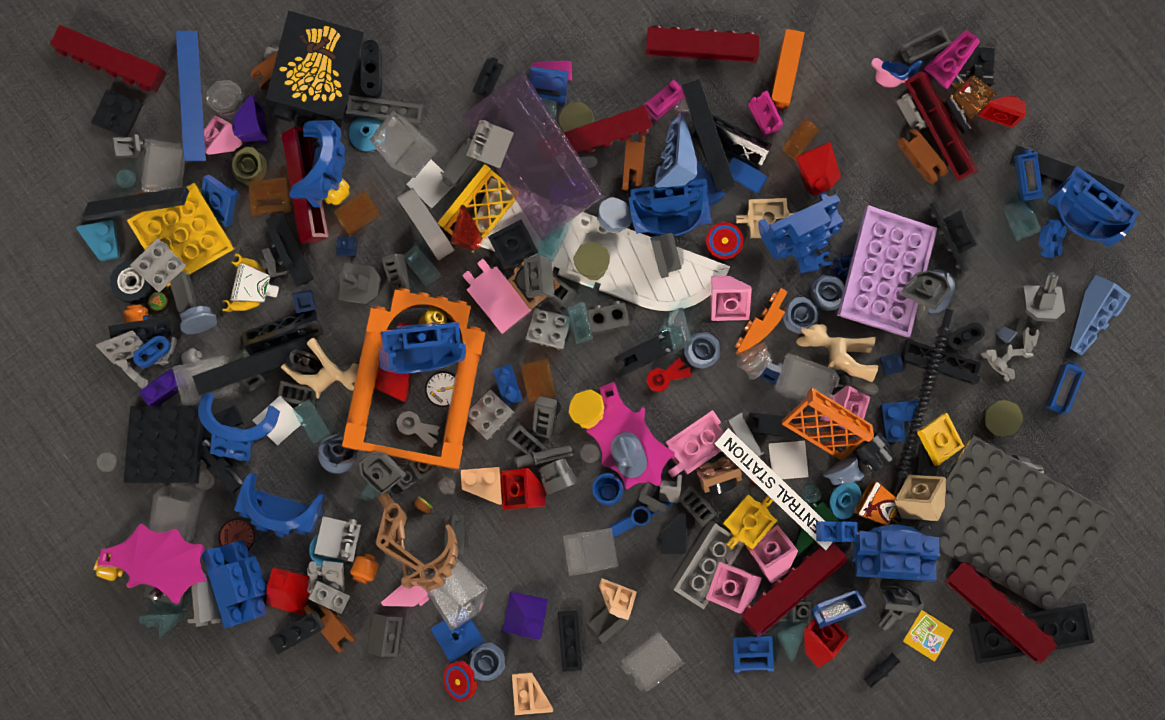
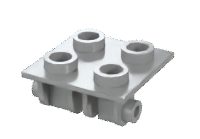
(490, 143)
(158, 265)
(548, 328)
(121, 347)
(489, 414)
(337, 539)

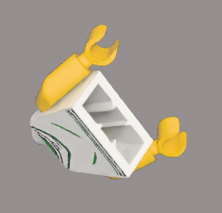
(249, 286)

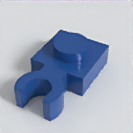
(812, 262)

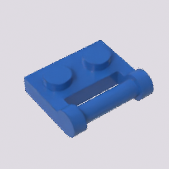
(550, 80)
(753, 647)

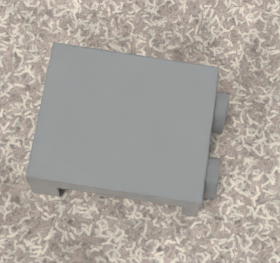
(204, 604)

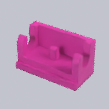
(664, 100)
(765, 114)

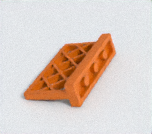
(838, 416)

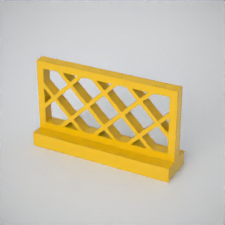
(469, 194)

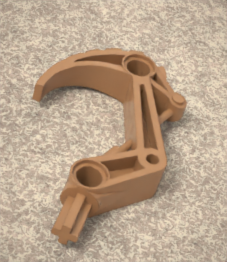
(392, 532)

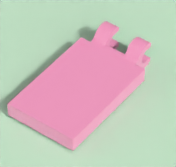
(496, 297)
(695, 444)

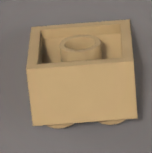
(922, 498)

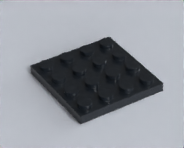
(163, 445)

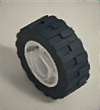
(121, 286)

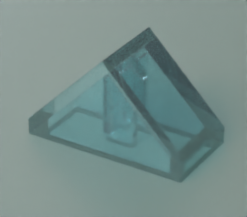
(791, 638)

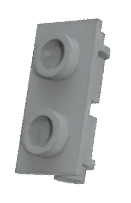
(911, 112)
(328, 596)

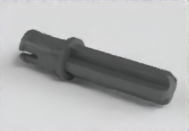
(542, 457)

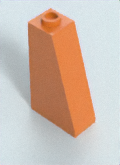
(786, 68)

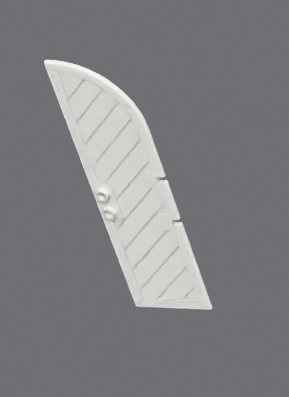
(632, 264)

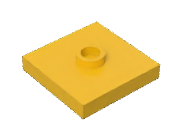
(940, 439)

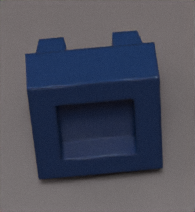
(346, 246)
(304, 301)
(891, 364)
(771, 372)

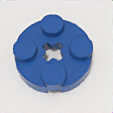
(1051, 238)

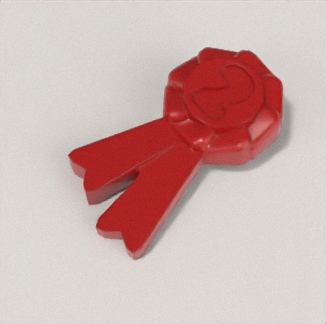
(659, 379)

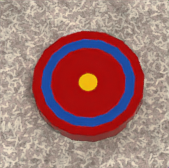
(724, 241)
(460, 681)

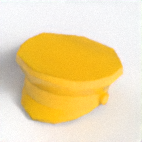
(586, 408)

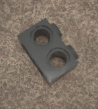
(609, 323)

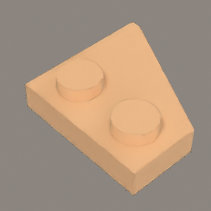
(483, 483)
(617, 598)
(529, 695)

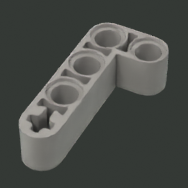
(425, 224)

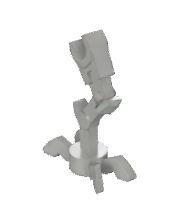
(999, 364)
(134, 373)

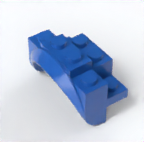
(327, 163)
(1091, 207)
(670, 208)
(807, 229)
(421, 347)
(277, 512)
(898, 554)
(236, 583)

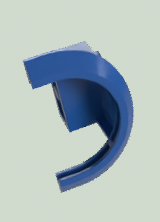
(233, 441)

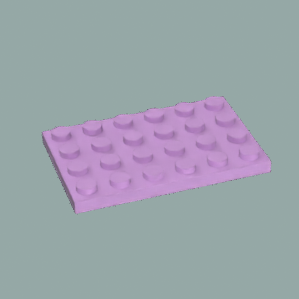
(883, 262)

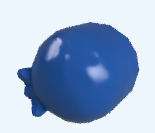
(607, 489)

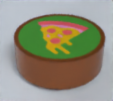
(158, 301)
(423, 505)

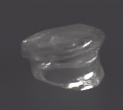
(225, 98)
(754, 360)

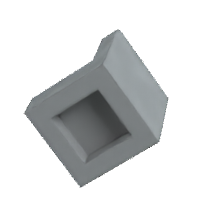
(670, 490)

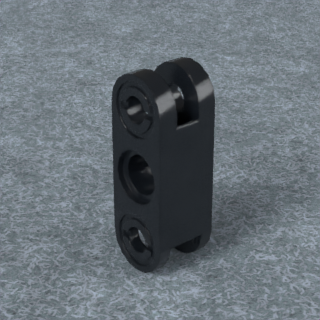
(371, 57)
(643, 354)
(772, 425)

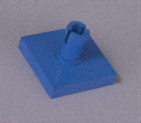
(220, 199)
(458, 641)

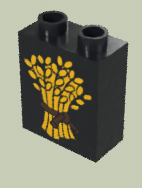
(313, 69)

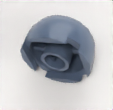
(334, 457)

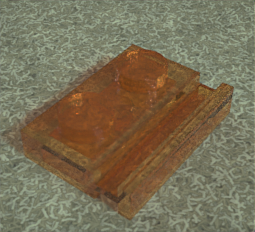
(357, 213)
(538, 380)

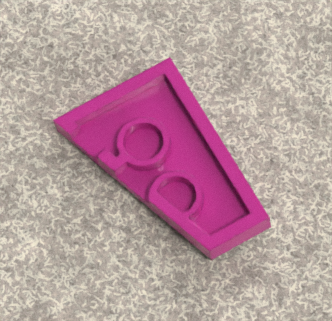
(952, 59)

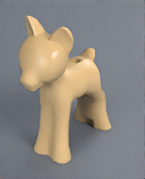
(837, 348)
(327, 375)

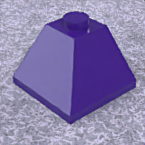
(250, 122)
(525, 615)

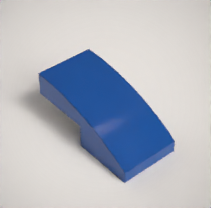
(747, 175)
(836, 531)

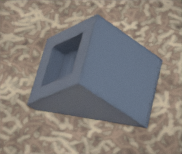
(1006, 334)

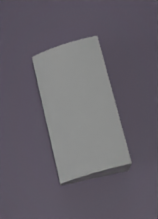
(700, 565)

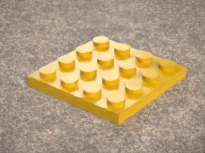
(187, 229)

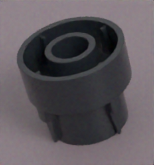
(874, 453)

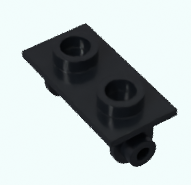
(488, 77)

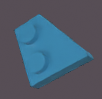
(101, 239)

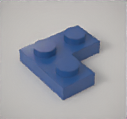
(893, 419)

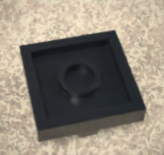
(980, 65)
(116, 113)
(513, 244)

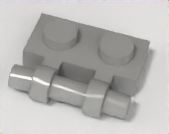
(332, 574)

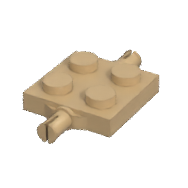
(758, 209)

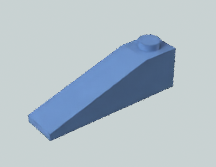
(679, 156)
(1099, 305)

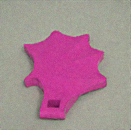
(620, 419)
(157, 561)

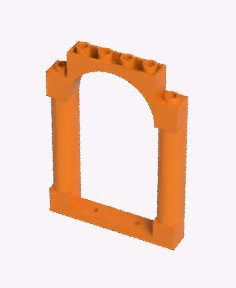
(463, 386)

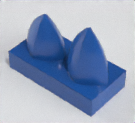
(508, 385)

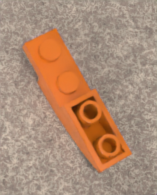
(759, 328)

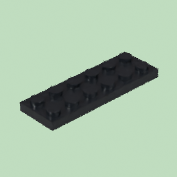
(1065, 624)

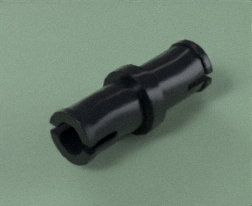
(957, 115)
(882, 670)

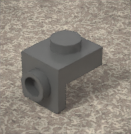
(127, 147)
(271, 265)
(646, 497)

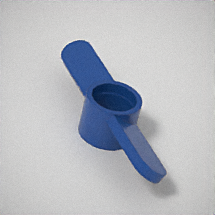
(629, 522)

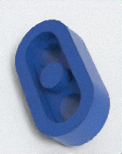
(152, 350)

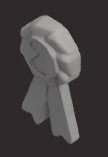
(410, 423)

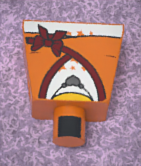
(877, 505)

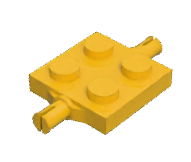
(749, 522)

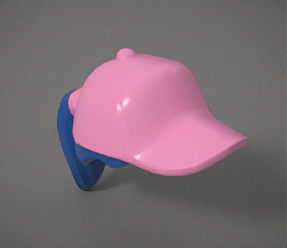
(894, 73)

